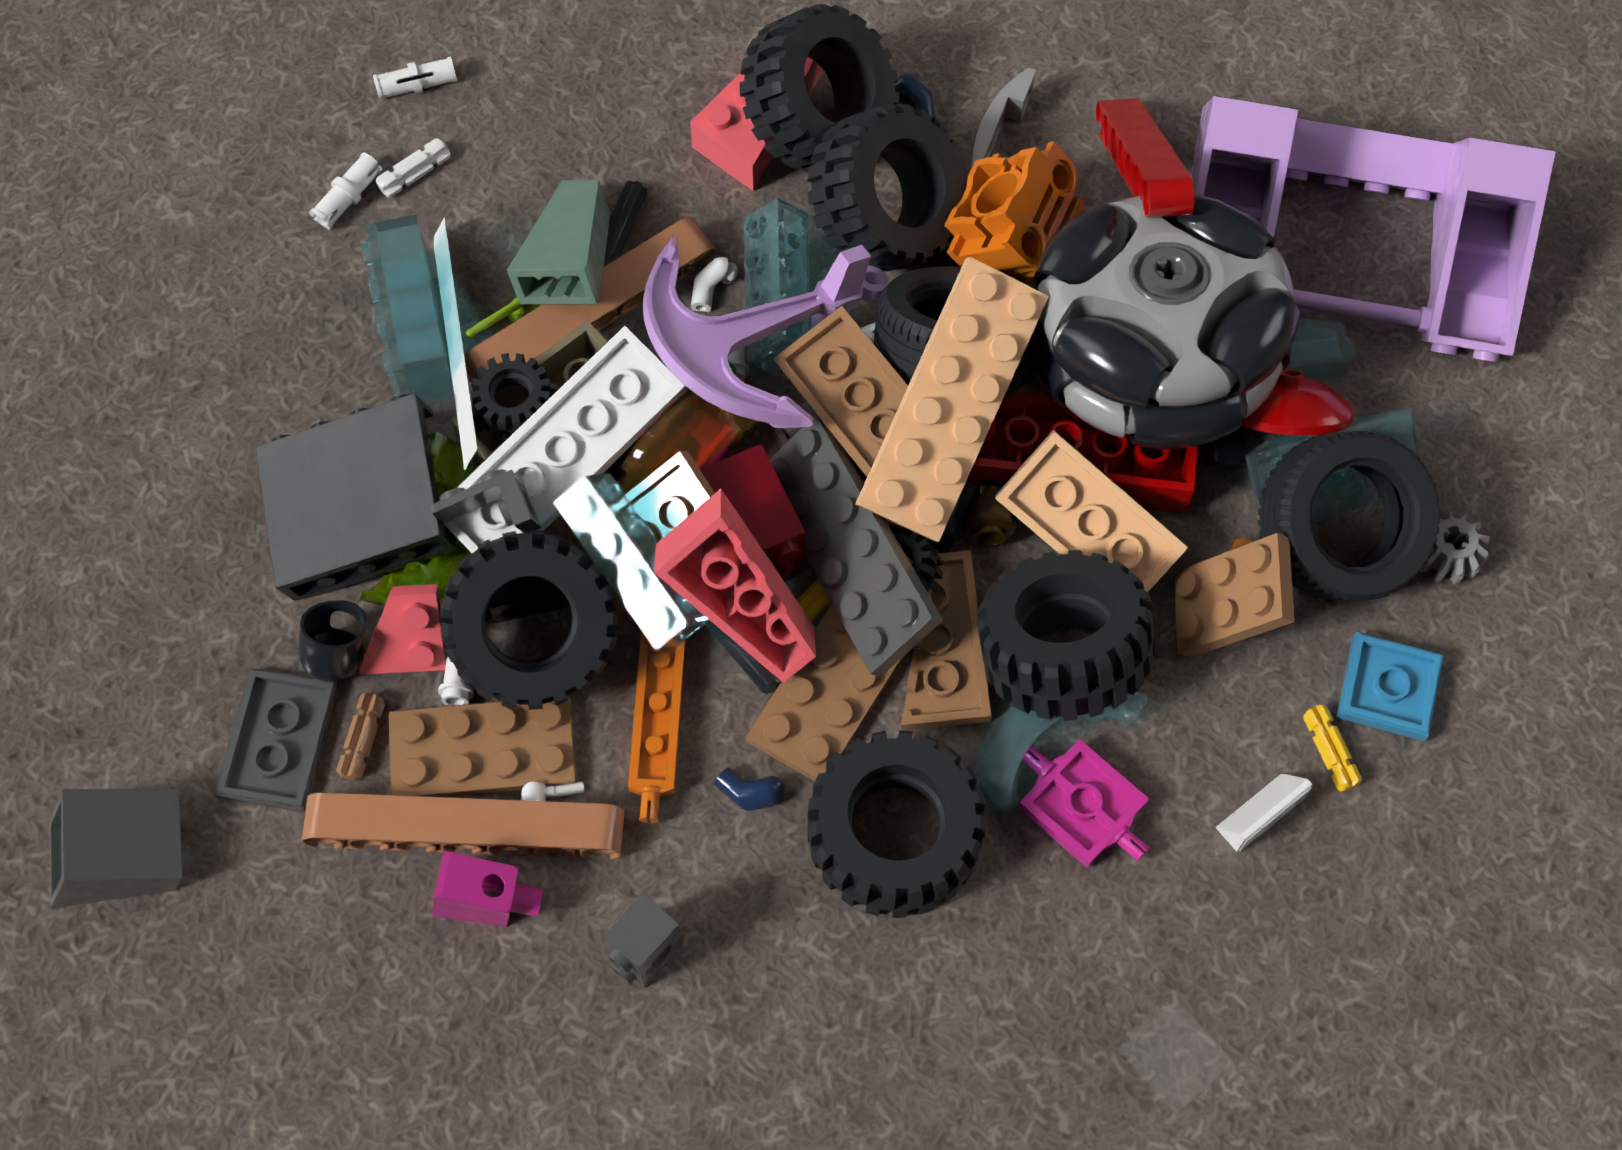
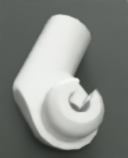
(704, 282)

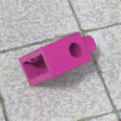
(462, 887)

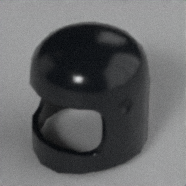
(328, 651)

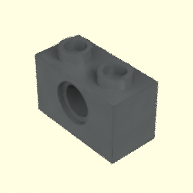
(642, 942)

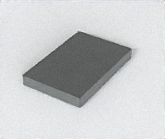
(276, 740)

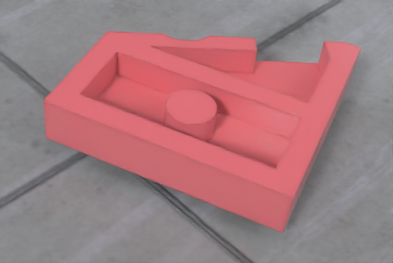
(407, 633)

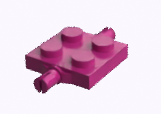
(1083, 803)

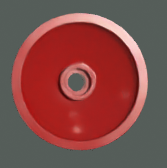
(1301, 408)

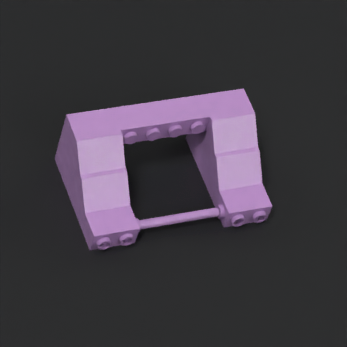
(1483, 209)

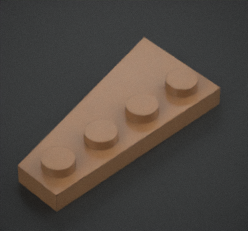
(947, 665)

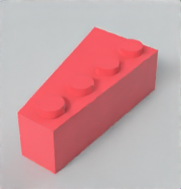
(726, 135)
(733, 584)

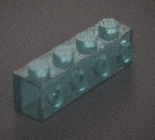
(775, 270)
(626, 555)

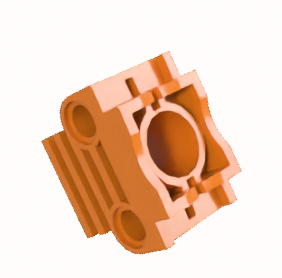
(1014, 209)

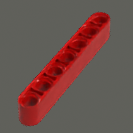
(1145, 158)

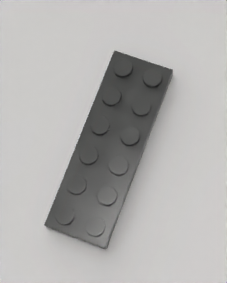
(853, 550)

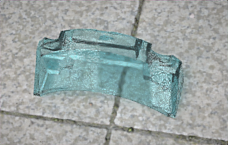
(1011, 736)

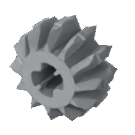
(1469, 545)

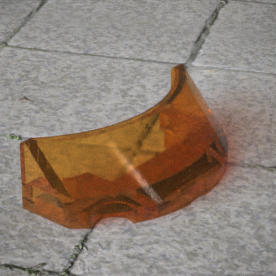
(685, 425)

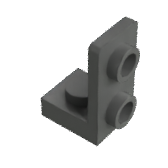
(498, 484)

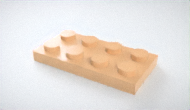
(1084, 510)

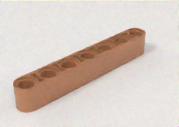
(620, 293)
(463, 823)

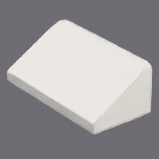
(1264, 810)

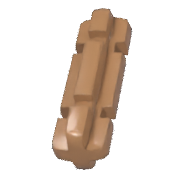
(360, 736)

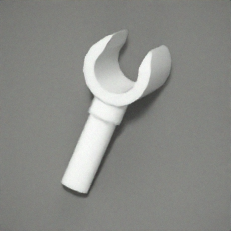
(539, 792)

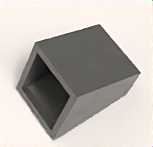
(115, 844)

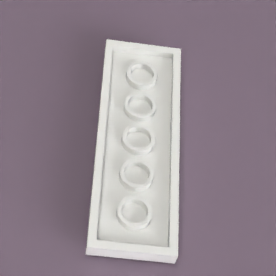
(576, 433)

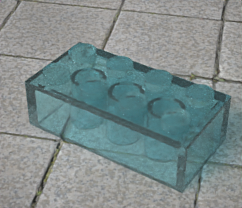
(407, 310)

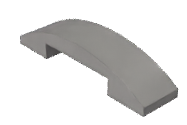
(1008, 104)

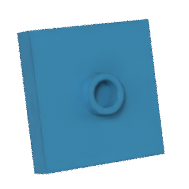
(1390, 686)

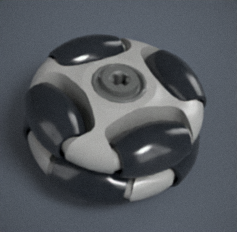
(1164, 320)

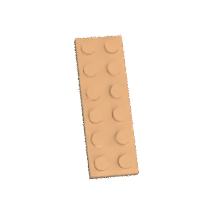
(952, 399)

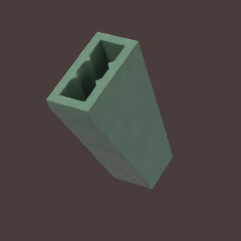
(565, 248)

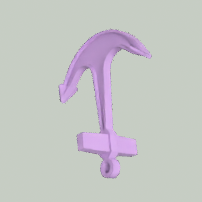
(699, 345)

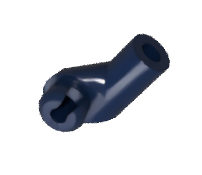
(920, 95)
(750, 794)

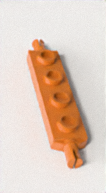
(656, 725)

